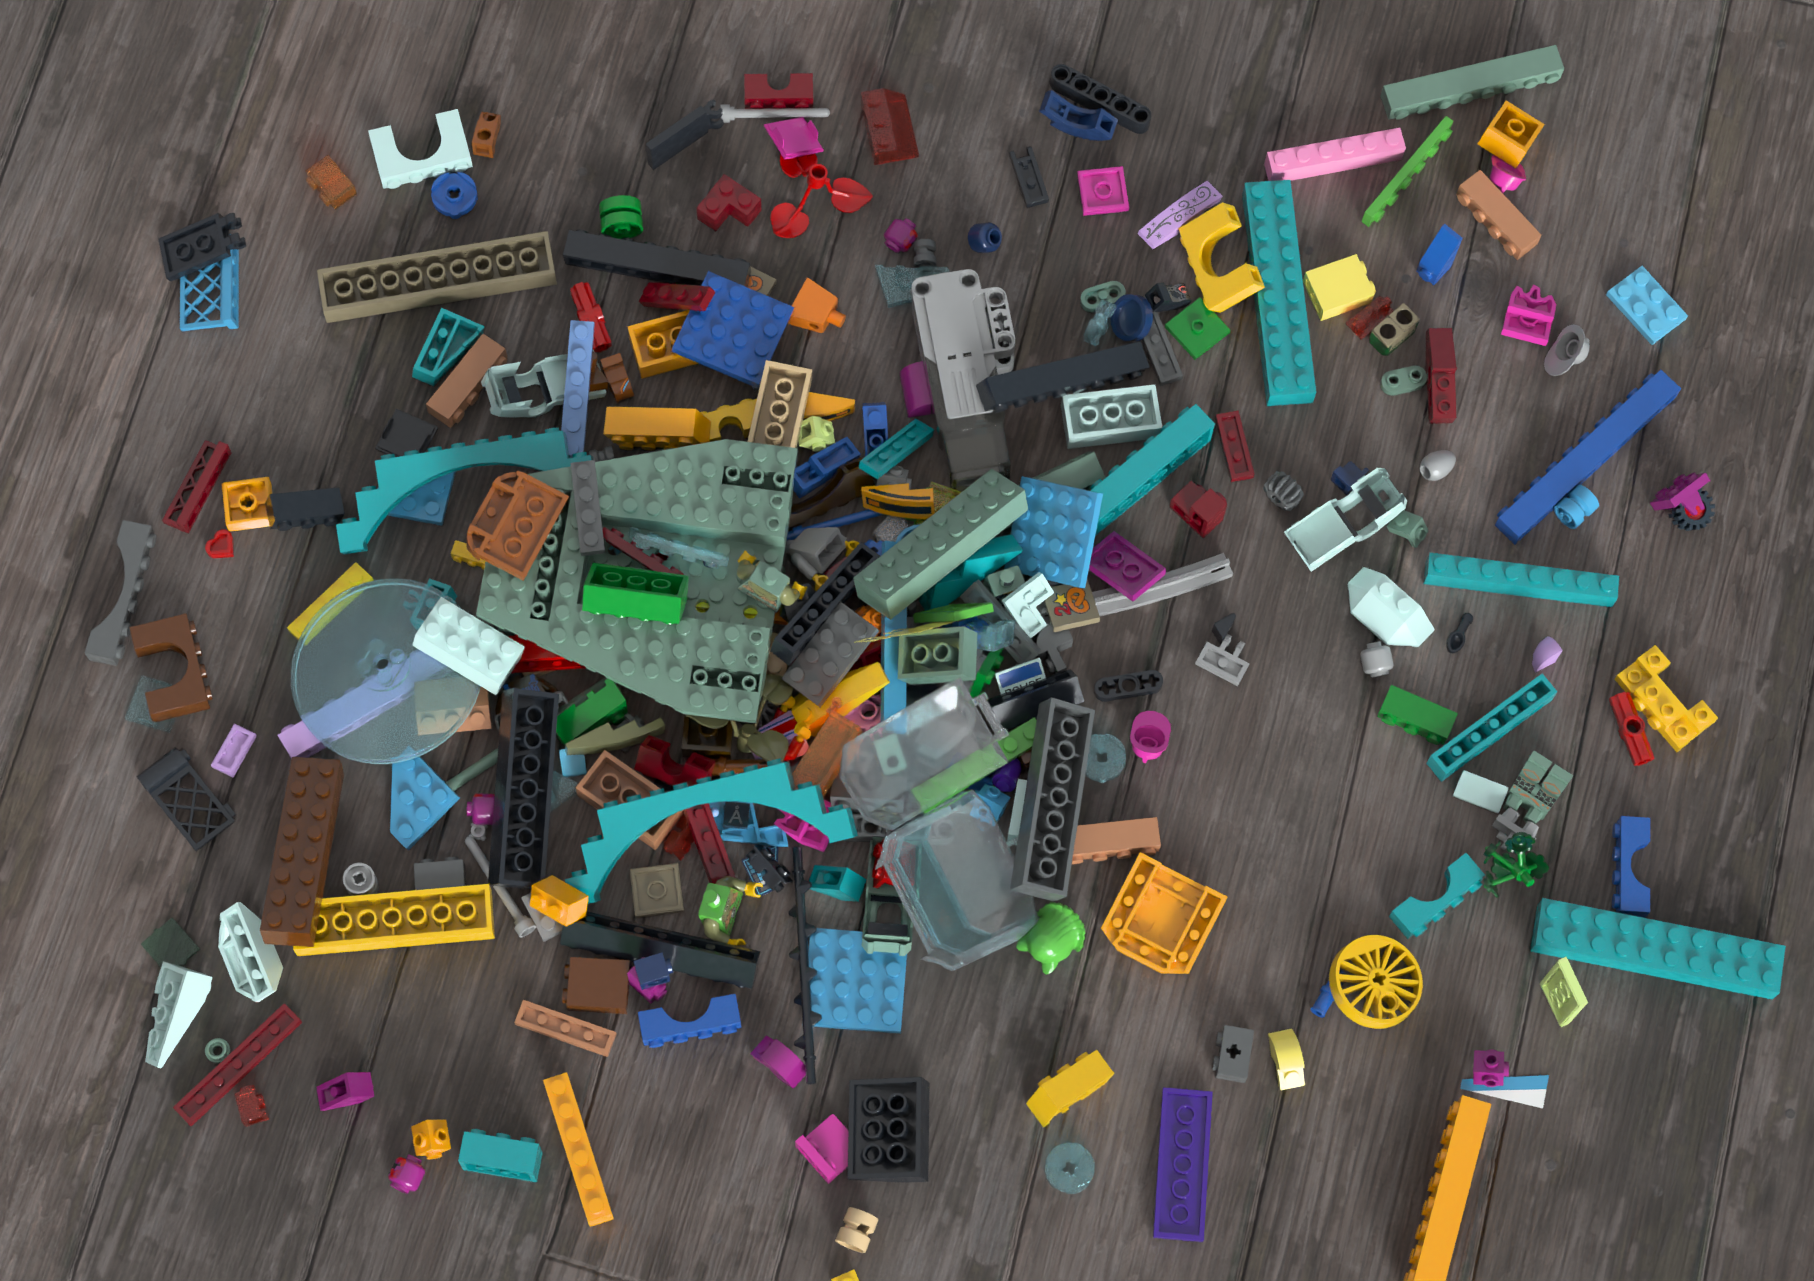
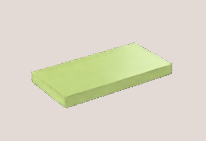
(1563, 992)

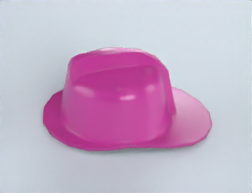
(1505, 175)
(1150, 735)

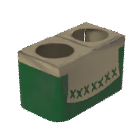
(1387, 346)

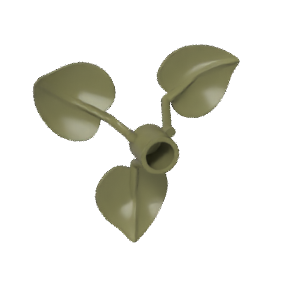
(770, 743)

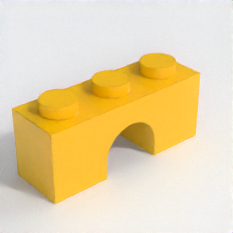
(738, 415)

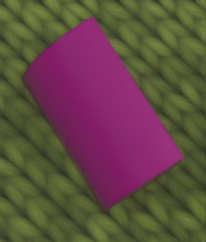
(915, 390)

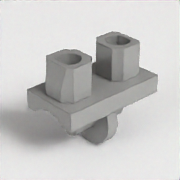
(1507, 828)

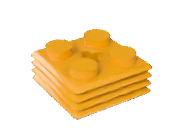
(235, 501)

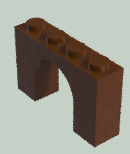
(190, 692)

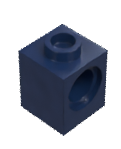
(653, 970)

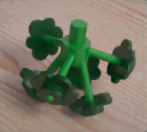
(1507, 867)

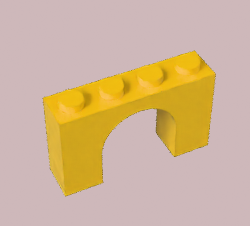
(1199, 240)

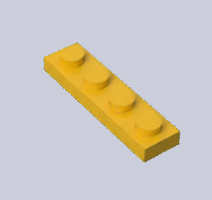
(352, 577)

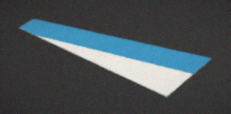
(1521, 1089)

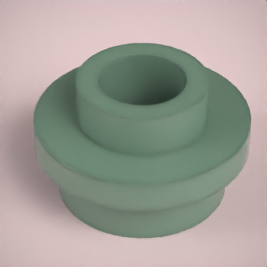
(212, 1045)

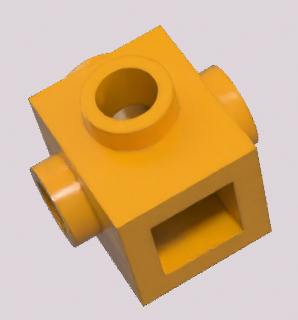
(431, 1138)

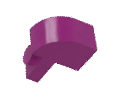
(780, 1061)

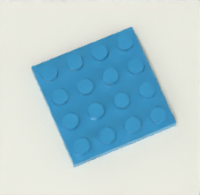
(1056, 531)
(855, 987)

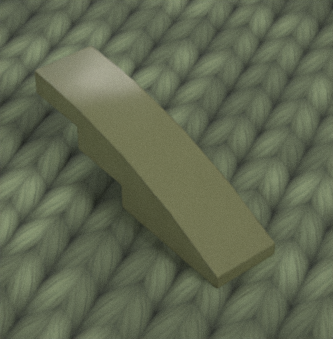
(608, 739)

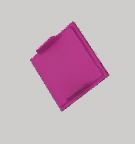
(794, 137)

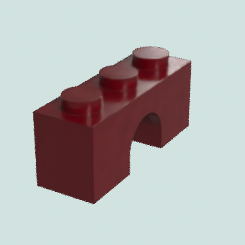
(761, 96)
(656, 762)

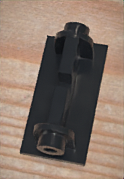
(762, 860)

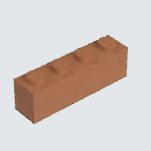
(1498, 215)
(465, 380)
(1116, 839)

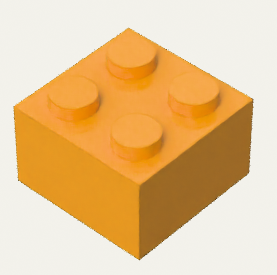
(1510, 134)

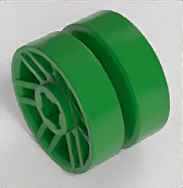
(621, 217)

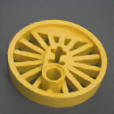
(1370, 971)

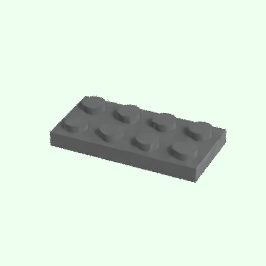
(830, 654)

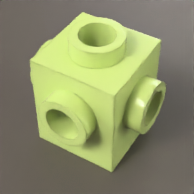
(816, 433)

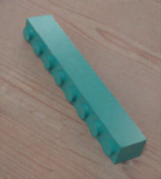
(1521, 579)

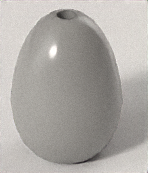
(1437, 465)

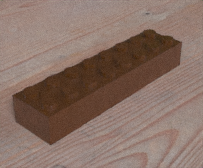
(302, 852)

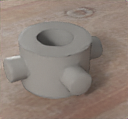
(478, 831)

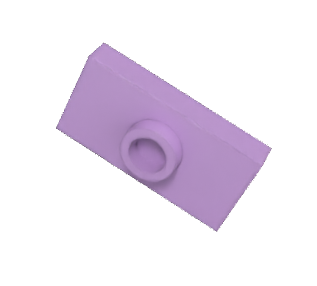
(233, 750)

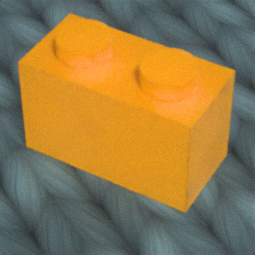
(559, 900)

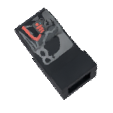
(1171, 297)

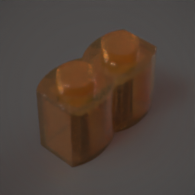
(330, 182)

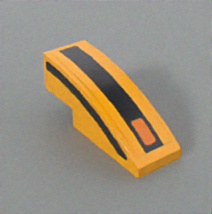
(828, 406)
(899, 501)

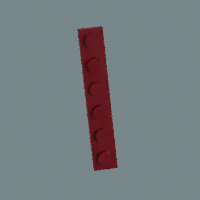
(237, 1064)

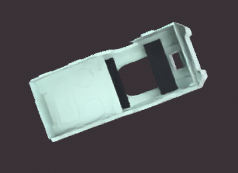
(547, 373)
(1329, 531)

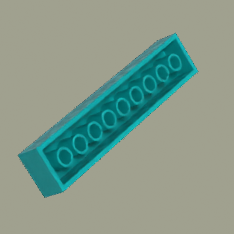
(1281, 304)
(1658, 948)

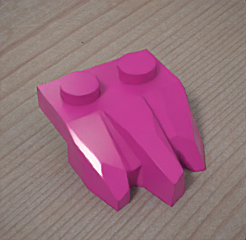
(1529, 316)
(803, 831)

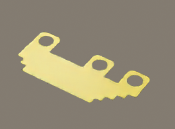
(908, 631)

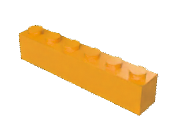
(578, 1149)

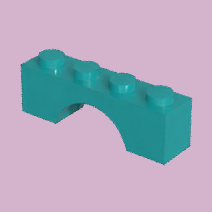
(1414, 914)

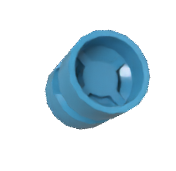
(1579, 503)

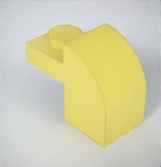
(1288, 1058)

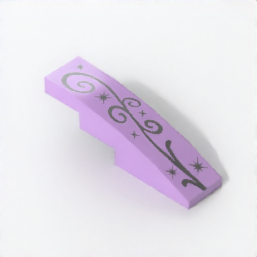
(1181, 212)

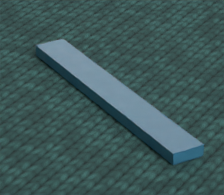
(893, 694)

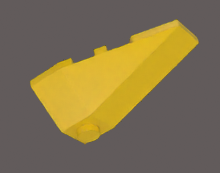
(852, 690)

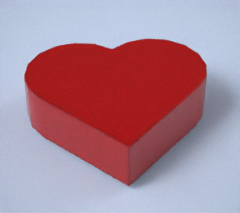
(221, 545)

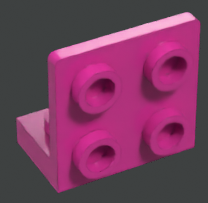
(826, 1148)

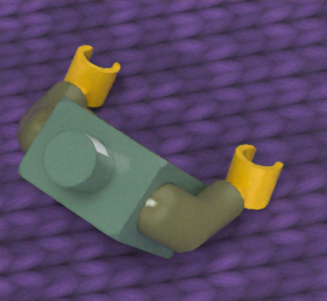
(767, 583)

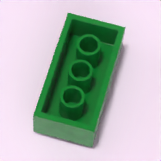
(635, 593)

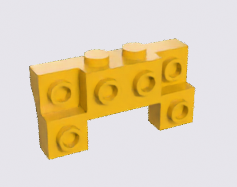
(1660, 704)

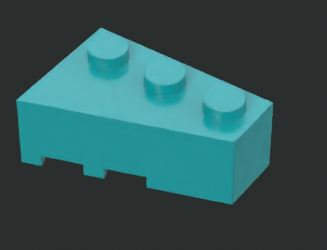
(445, 346)

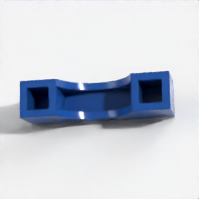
(1630, 896)
(660, 1028)

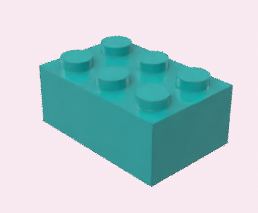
(500, 1155)

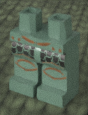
(1534, 797)

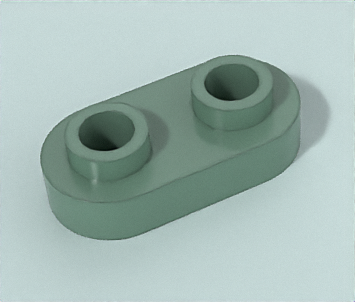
(1101, 292)
(1404, 379)

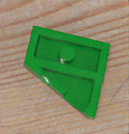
(986, 672)

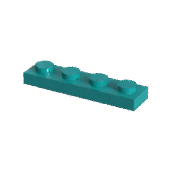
(896, 448)

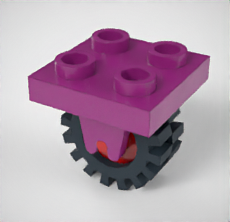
(1687, 501)

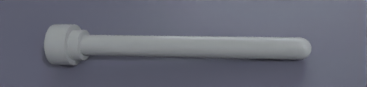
(730, 113)
(522, 923)

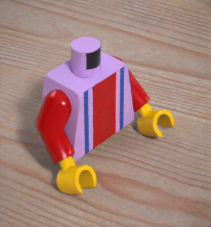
(794, 732)

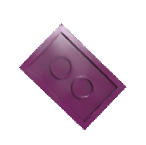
(1125, 566)

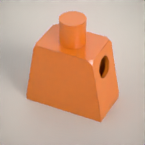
(815, 308)

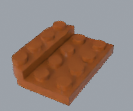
(514, 522)

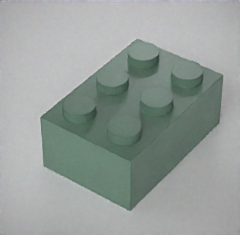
(937, 656)

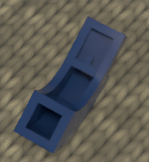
(1077, 121)

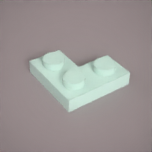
(1023, 603)

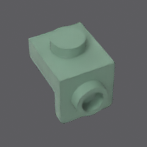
(1409, 526)

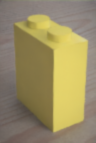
(1339, 287)

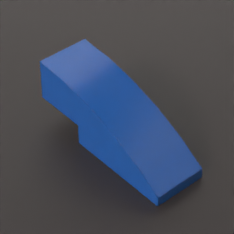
(823, 466)

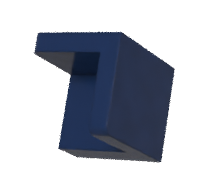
(1347, 476)

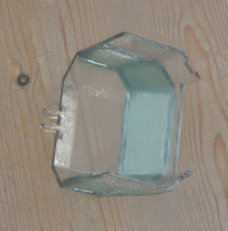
(957, 882)

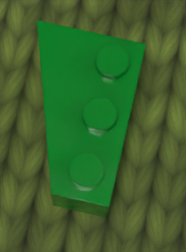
(599, 709)

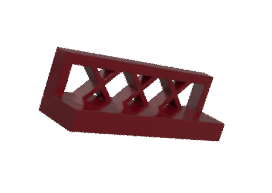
(201, 489)

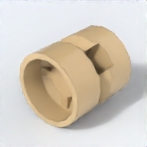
(856, 1231)

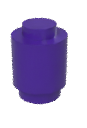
(1007, 776)

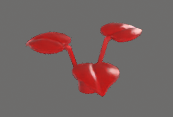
(847, 195)

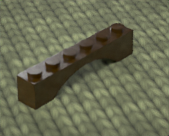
(838, 492)

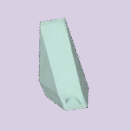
(179, 1000)

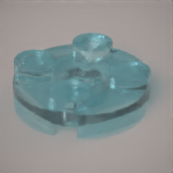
(1099, 324)
(1115, 758)
(1083, 1173)

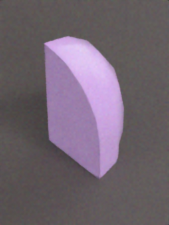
(1545, 653)

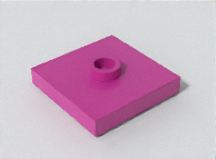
(1103, 191)

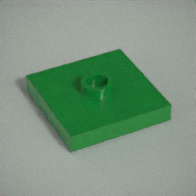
(1197, 328)

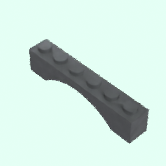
(107, 639)

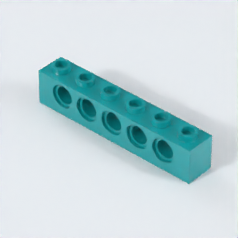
(1491, 727)

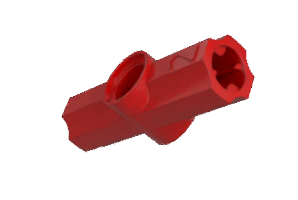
(590, 311)
(1626, 714)

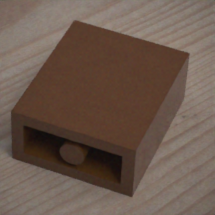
(597, 985)

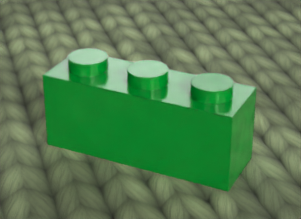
(1417, 715)

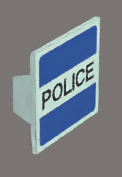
(1020, 675)

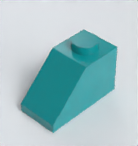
(837, 882)

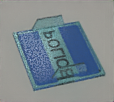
(138, 709)

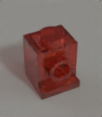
(251, 1105)

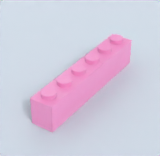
(1335, 155)

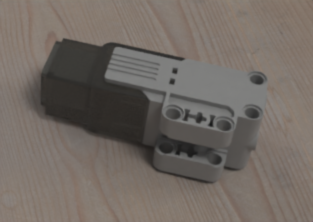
(959, 348)

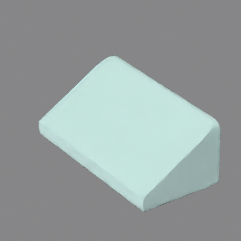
(1480, 791)

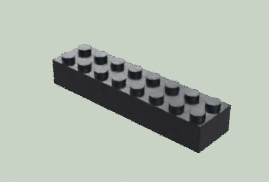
(523, 788)

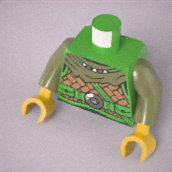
(721, 906)

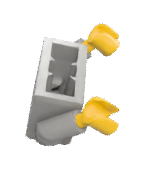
(817, 550)

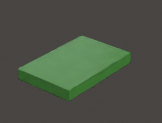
(953, 612)

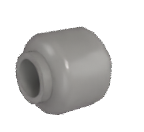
(1377, 659)

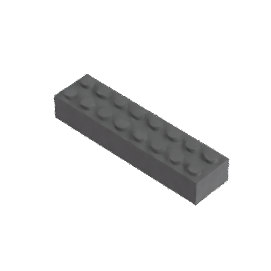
(1052, 800)

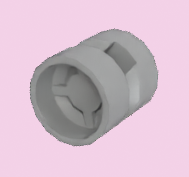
(360, 880)

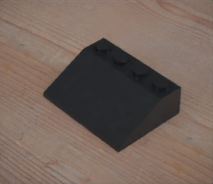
(889, 1130)

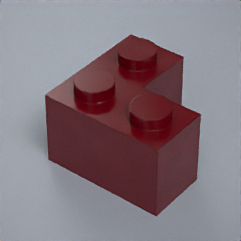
(728, 199)
(1199, 507)

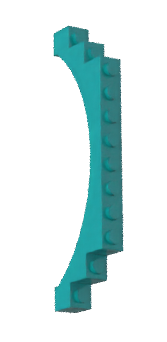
(405, 474)
(766, 786)

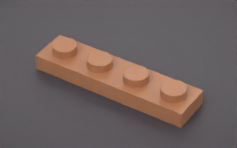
(565, 1028)

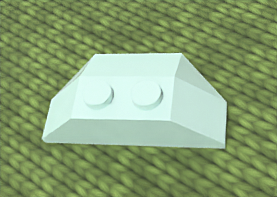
(1387, 610)
(250, 962)

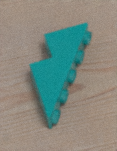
(976, 567)

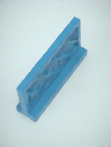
(227, 299)

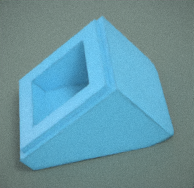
(572, 764)

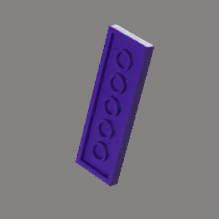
(1182, 1164)

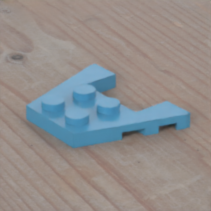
(763, 836)

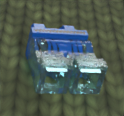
(989, 635)

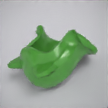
(1053, 936)

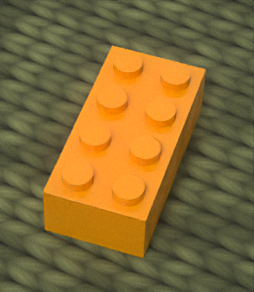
(653, 344)
(656, 427)

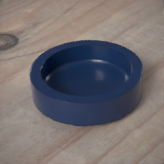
(1132, 317)

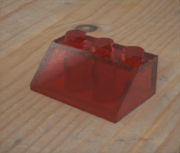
(888, 126)

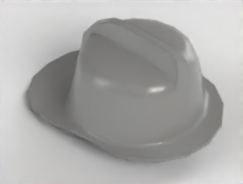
(1568, 350)

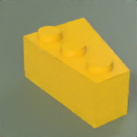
(1069, 1086)

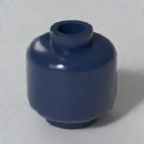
(984, 237)

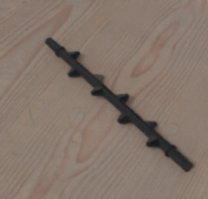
(800, 954)

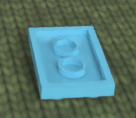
(1646, 305)

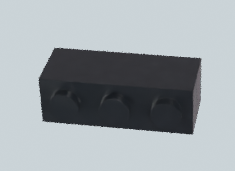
(304, 509)

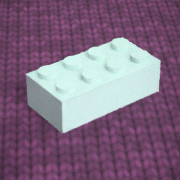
(1111, 416)
(468, 645)

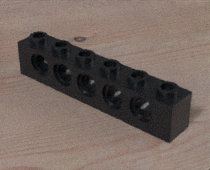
(814, 613)

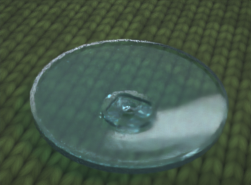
(371, 710)

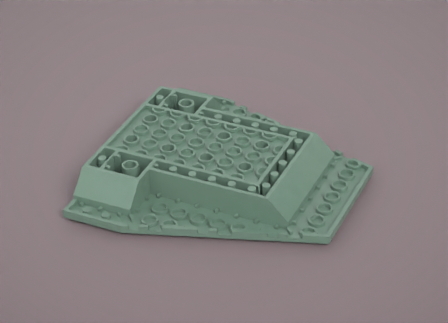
(703, 494)

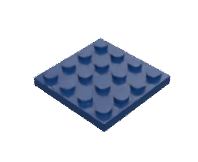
(734, 331)

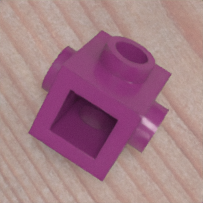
(1489, 1068)

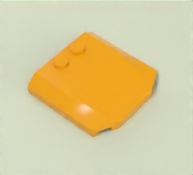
(1162, 917)

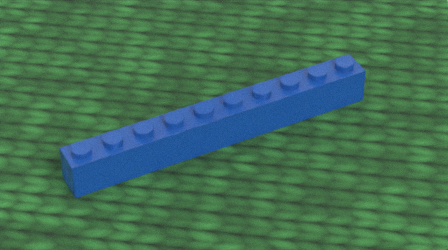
(1586, 457)

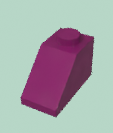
(345, 1090)

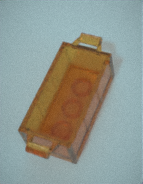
(823, 757)

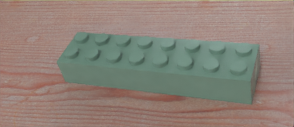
(940, 544)

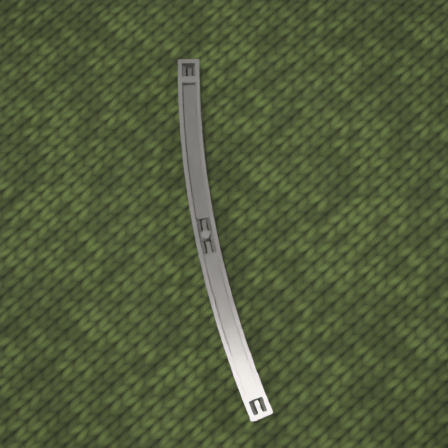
(1170, 585)

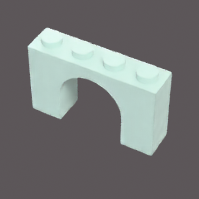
(398, 170)

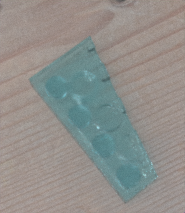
(712, 558)

